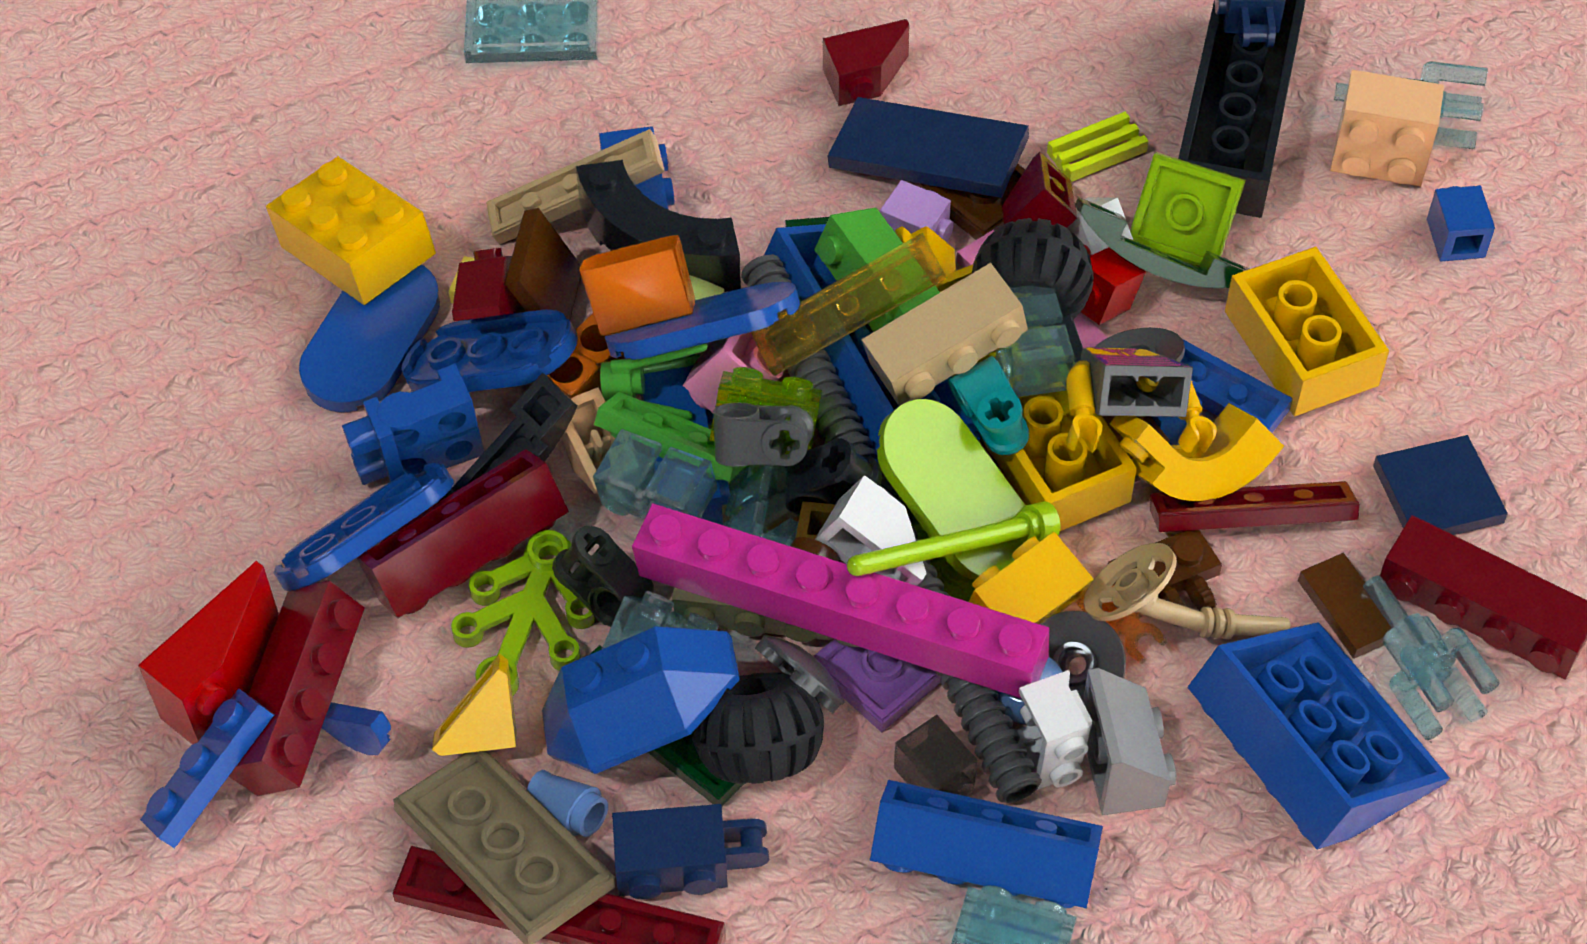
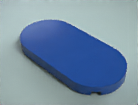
(710, 321)
(363, 346)
(494, 350)
(362, 527)

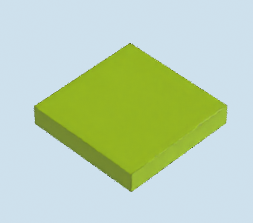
(1185, 209)

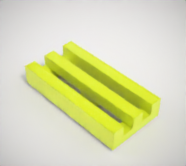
(1092, 142)

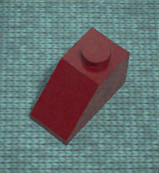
(865, 60)
(1041, 194)
(482, 287)

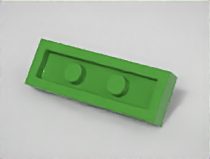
(661, 426)

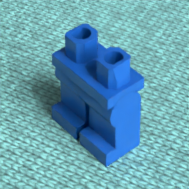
(415, 430)

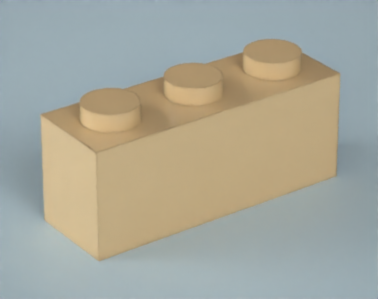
(946, 335)

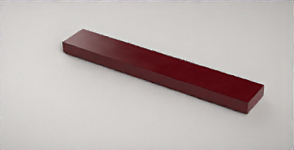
(611, 919)

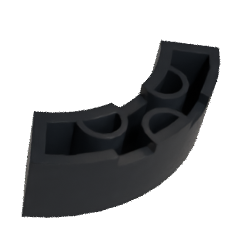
(625, 217)

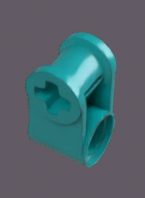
(992, 406)

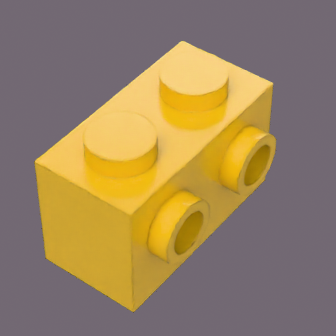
(1036, 584)

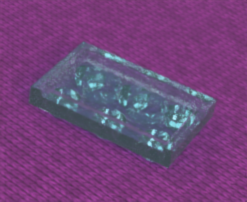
(530, 30)

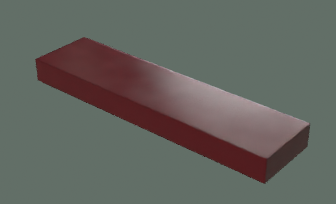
(1258, 507)

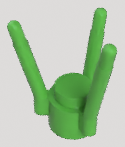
(629, 374)

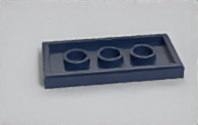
(929, 147)

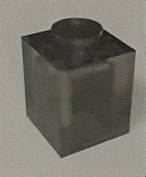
(935, 759)

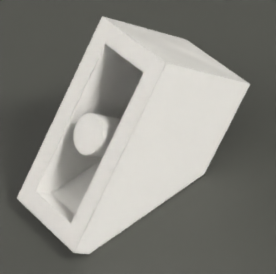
(870, 521)

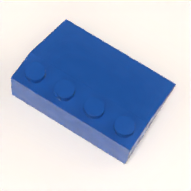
(1315, 732)

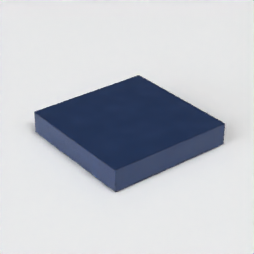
(1441, 486)

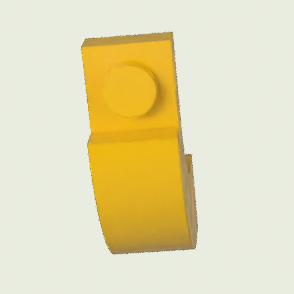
(1233, 459)

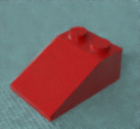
(212, 654)

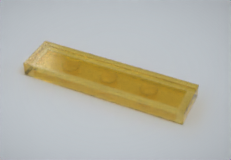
(850, 304)

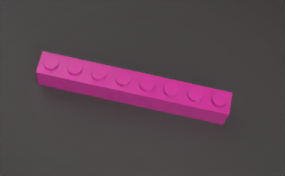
(828, 600)

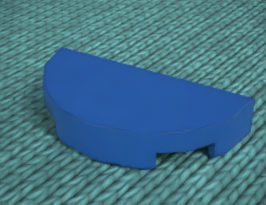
(358, 728)

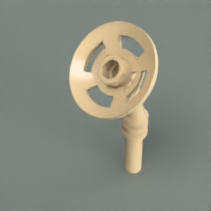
(1138, 592)

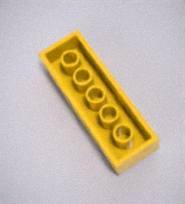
(1074, 482)

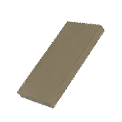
(504, 845)

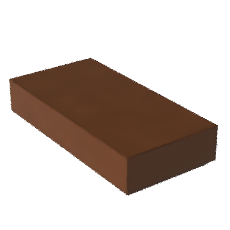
(1345, 604)

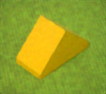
(483, 716)

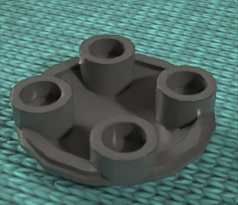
(804, 670)

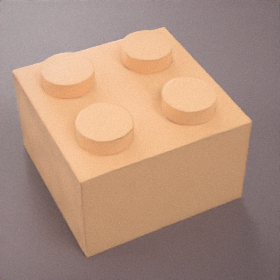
(1387, 127)

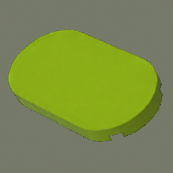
(947, 480)

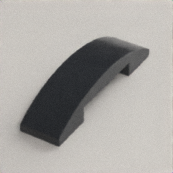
(539, 424)

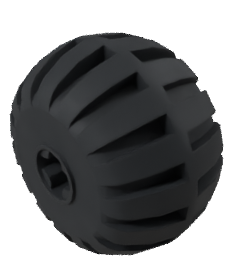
(1040, 257)
(760, 730)

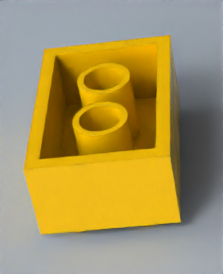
(351, 229)
(1306, 330)

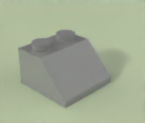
(1125, 745)

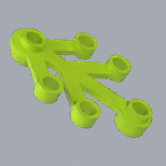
(523, 607)

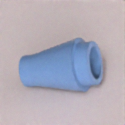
(572, 803)

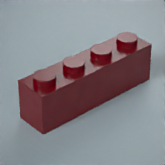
(463, 533)
(1487, 596)
(298, 684)

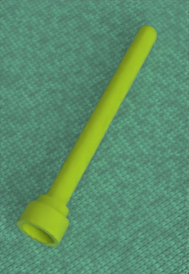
(1033, 520)

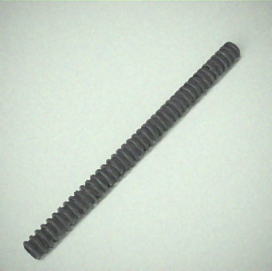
(976, 704)

